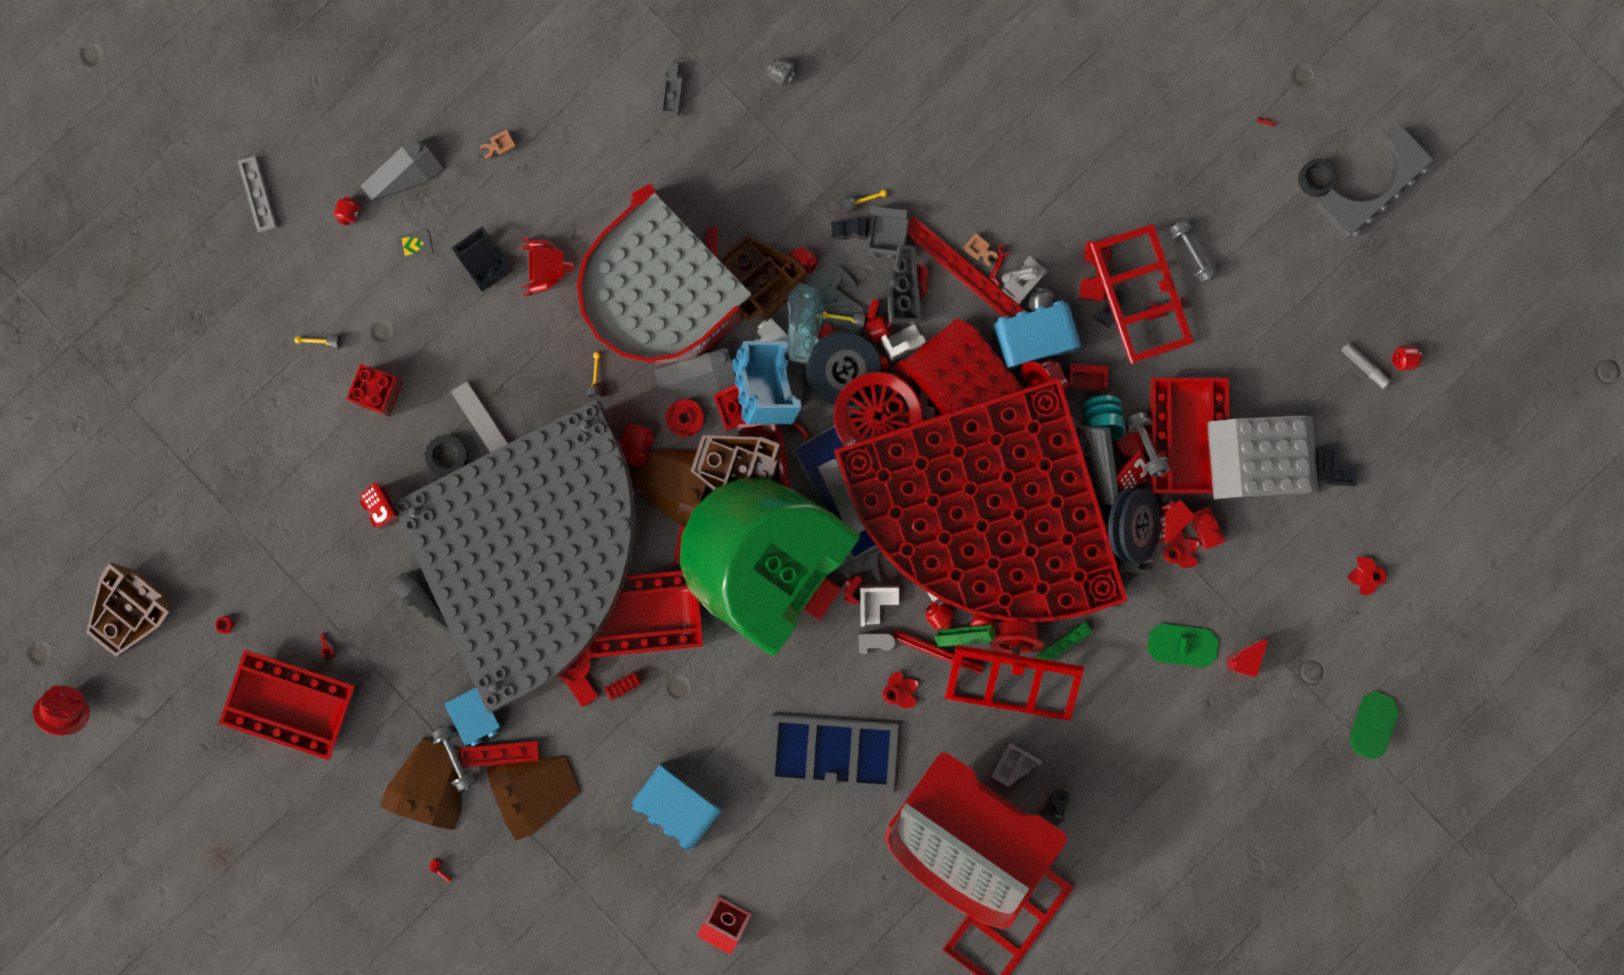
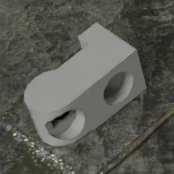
(882, 641)

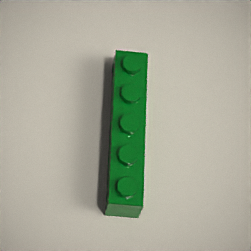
(965, 635)
(1065, 642)

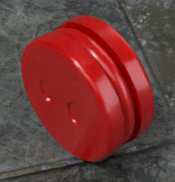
(1130, 444)

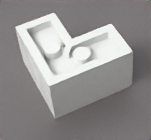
(902, 342)
(872, 597)

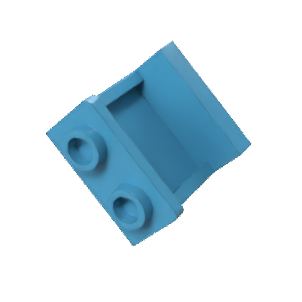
(472, 718)

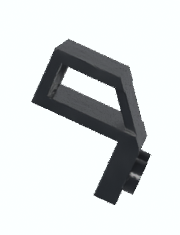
(482, 259)

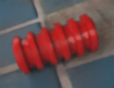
(622, 686)

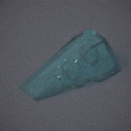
(805, 320)

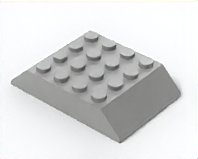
(1263, 457)

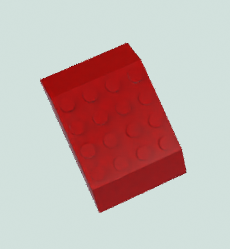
(959, 369)
(1180, 430)
(651, 616)
(287, 704)

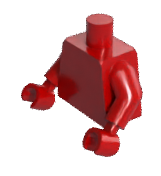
(545, 265)

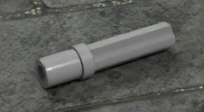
(1020, 275)
(1361, 361)

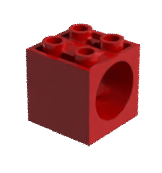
(374, 390)

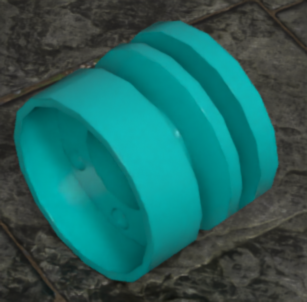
(1105, 412)

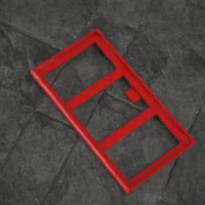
(1164, 285)
(1018, 664)
(1019, 953)

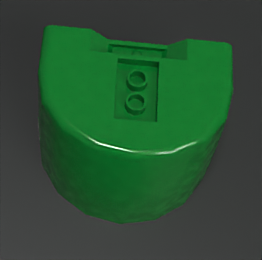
(760, 556)

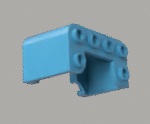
(1036, 335)
(764, 383)
(675, 807)

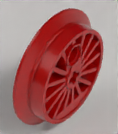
(845, 425)

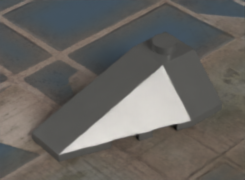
(406, 168)
(703, 373)

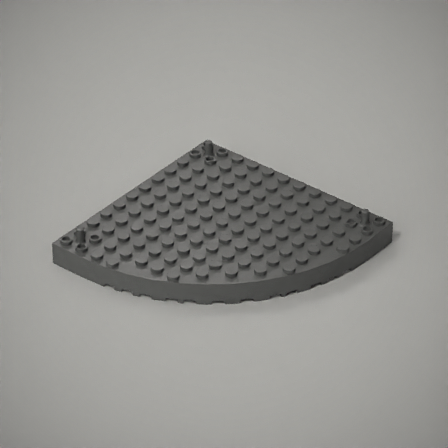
(528, 550)

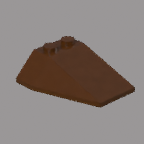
(764, 274)
(730, 458)
(669, 483)
(125, 609)
(424, 787)
(531, 792)

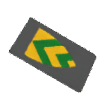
(414, 245)

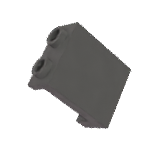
(886, 232)

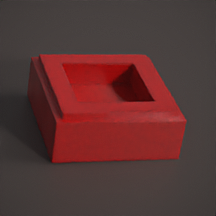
(873, 309)

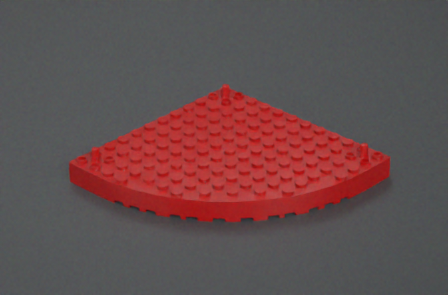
(989, 508)

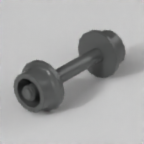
(1181, 230)
(1139, 423)
(444, 735)

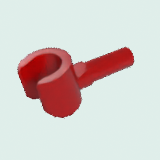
(326, 649)
(434, 867)

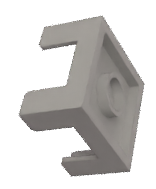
(1020, 292)

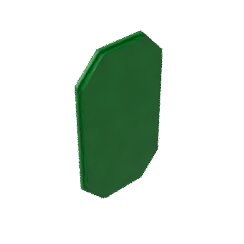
(1182, 645)
(1373, 725)

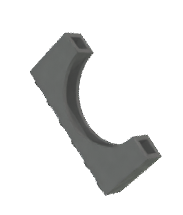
(1407, 160)

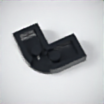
(1330, 471)

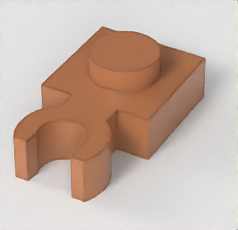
(500, 143)
(978, 248)

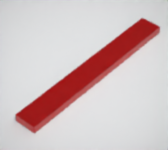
(962, 269)

